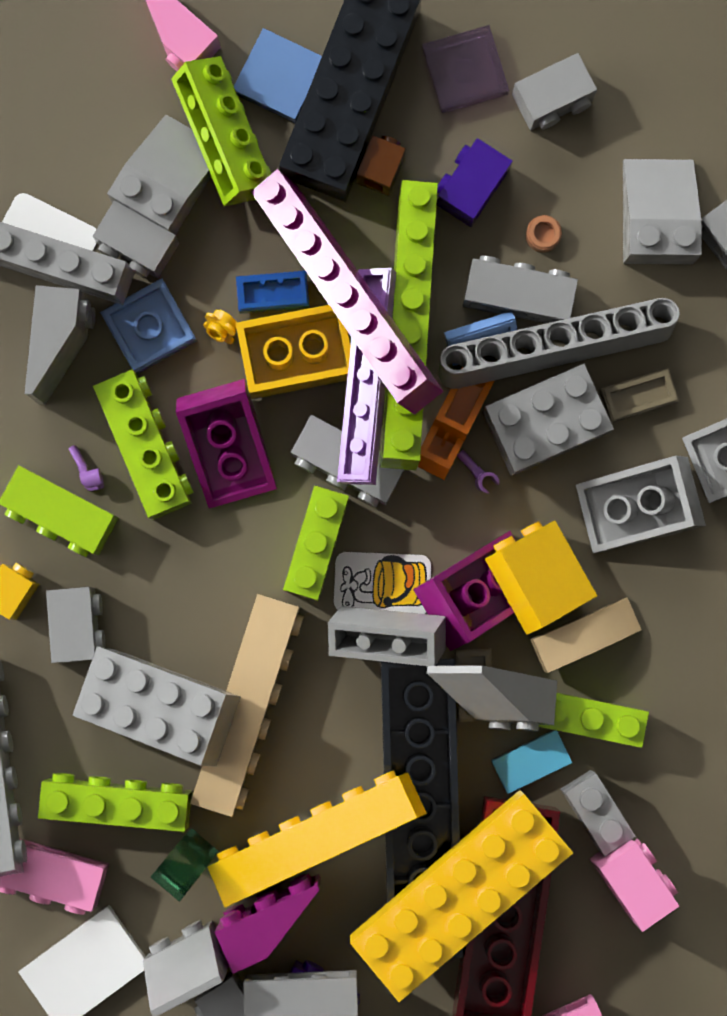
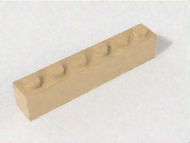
(254, 679)

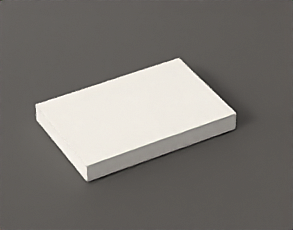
(84, 966)

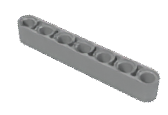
(569, 331)

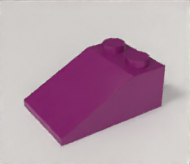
(225, 443)
(466, 596)

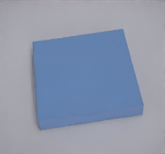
(277, 75)
(148, 326)

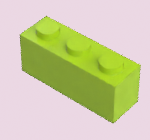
(57, 512)
(316, 543)
(599, 720)

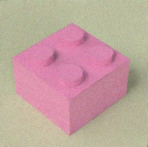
(639, 889)

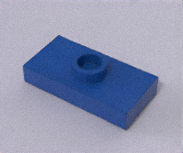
(272, 292)

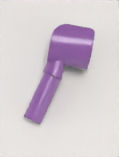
(478, 473)
(89, 478)

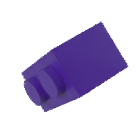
(473, 181)

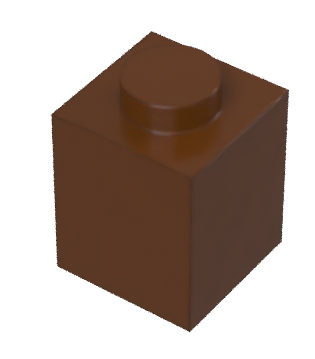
(381, 164)

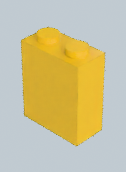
(540, 576)

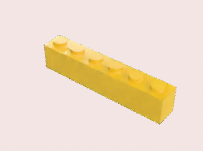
(316, 839)

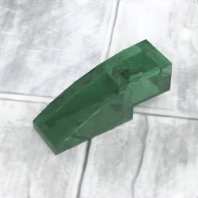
(184, 864)

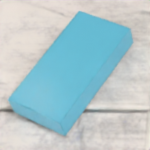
(531, 761)

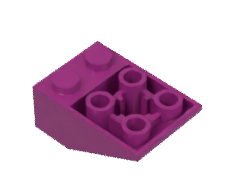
(255, 931)

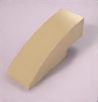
(585, 635)

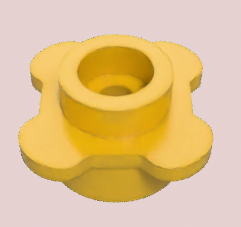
(220, 326)

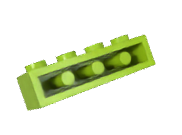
(221, 128)
(143, 445)
(115, 804)

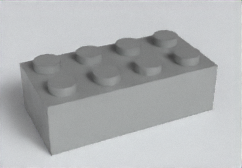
(156, 706)

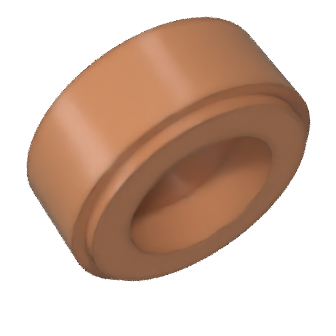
(543, 233)

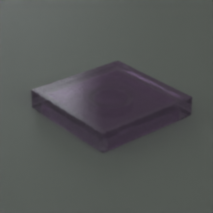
(465, 69)

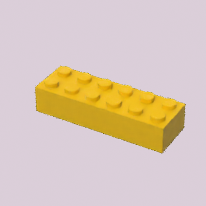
(459, 895)

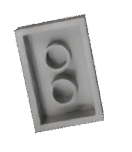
(547, 419)

